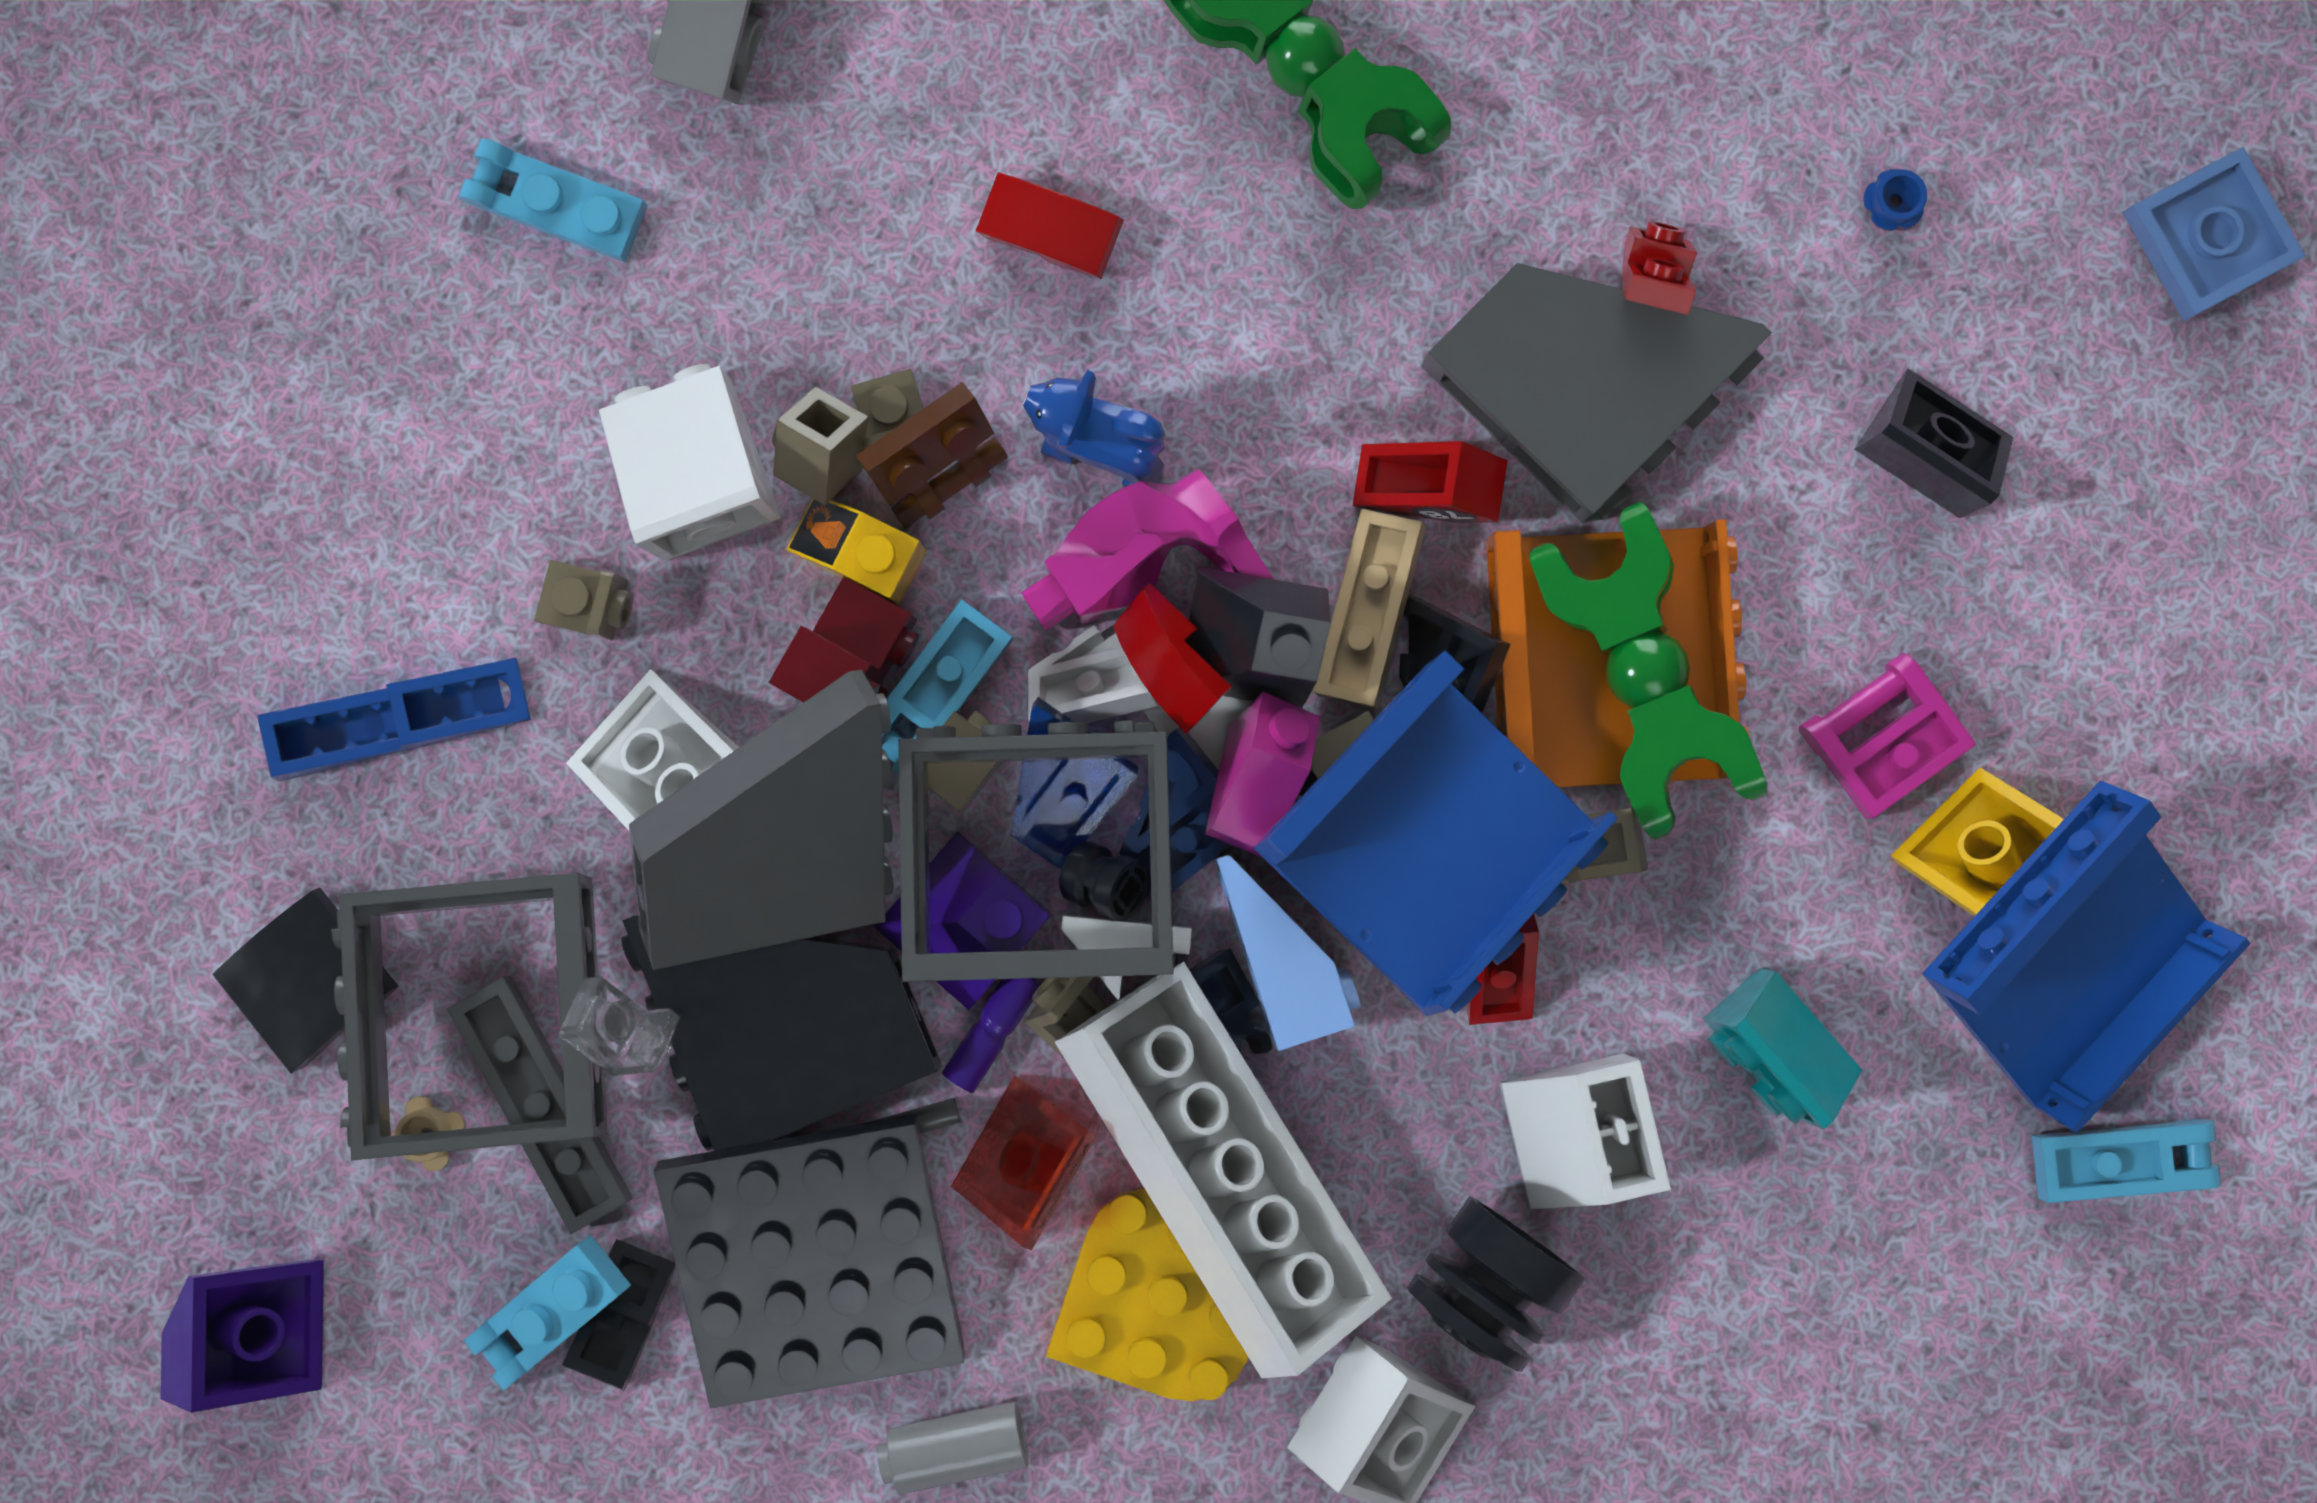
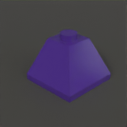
(972, 911)
(244, 1336)

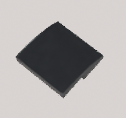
(288, 981)

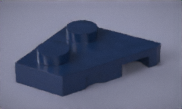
(1190, 800)

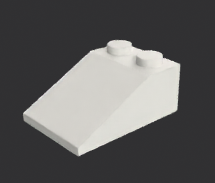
(648, 749)

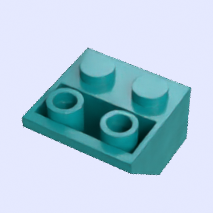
(1784, 1048)

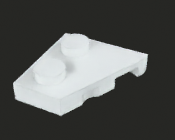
(1089, 679)

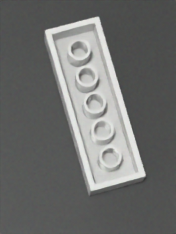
(1224, 1173)

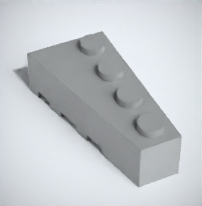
(707, 45)

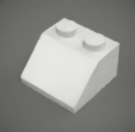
(1379, 1426)

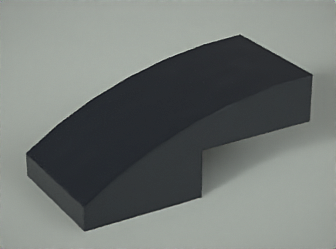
(615, 1337)

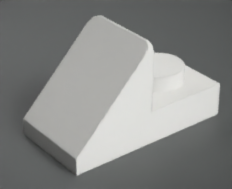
(1108, 934)

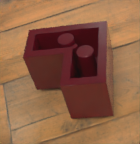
(851, 635)

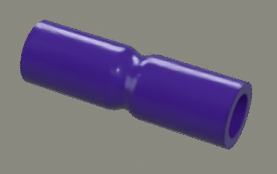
(988, 1035)

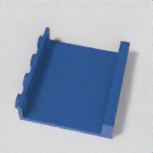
(1433, 842)
(2083, 959)

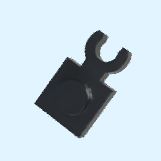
(1231, 999)

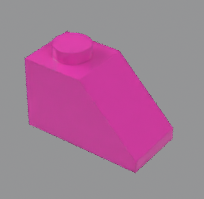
(1261, 770)

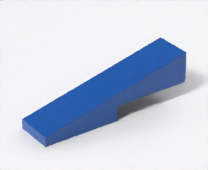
(391, 719)

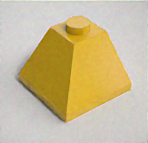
(1976, 840)

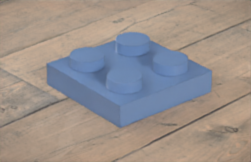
(2213, 233)

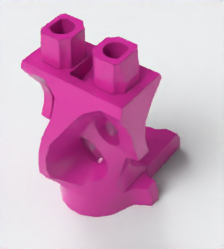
(1124, 544)

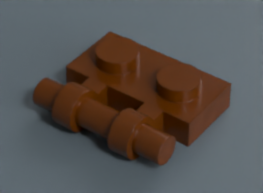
(925, 446)

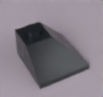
(1260, 633)

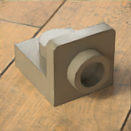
(887, 402)
(584, 600)

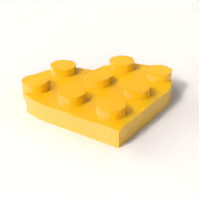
(1143, 1310)

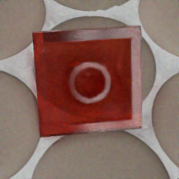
(1025, 1160)

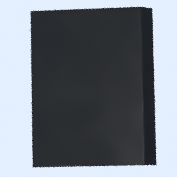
(1938, 446)

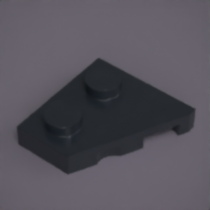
(1473, 648)

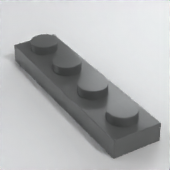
(531, 1089)

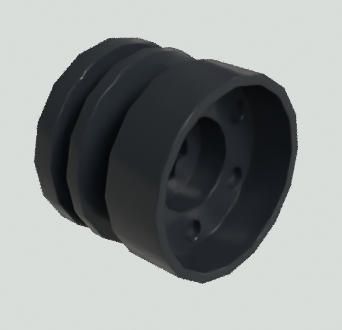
(1494, 1285)

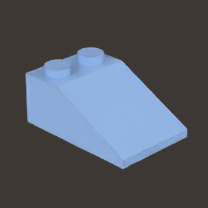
(1292, 976)

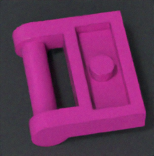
(1901, 752)

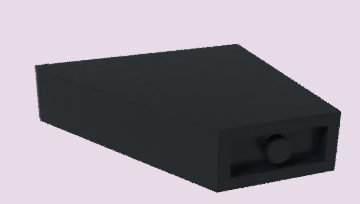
(786, 1033)

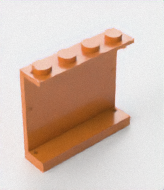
(1554, 678)

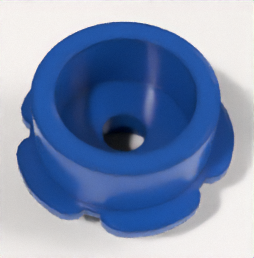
(1909, 190)

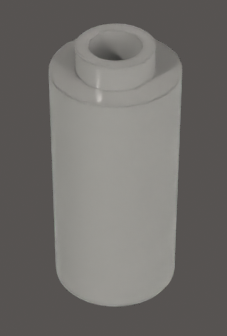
(954, 1448)

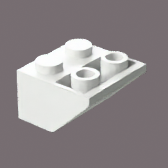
(1585, 1134)

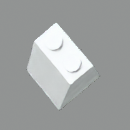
(687, 463)

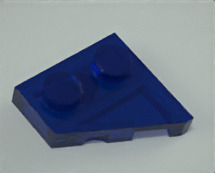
(1064, 799)

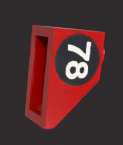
(1431, 481)

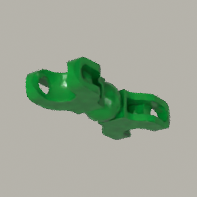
(1340, 93)
(1647, 671)

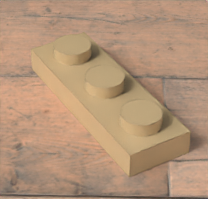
(1369, 608)

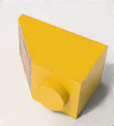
(858, 548)

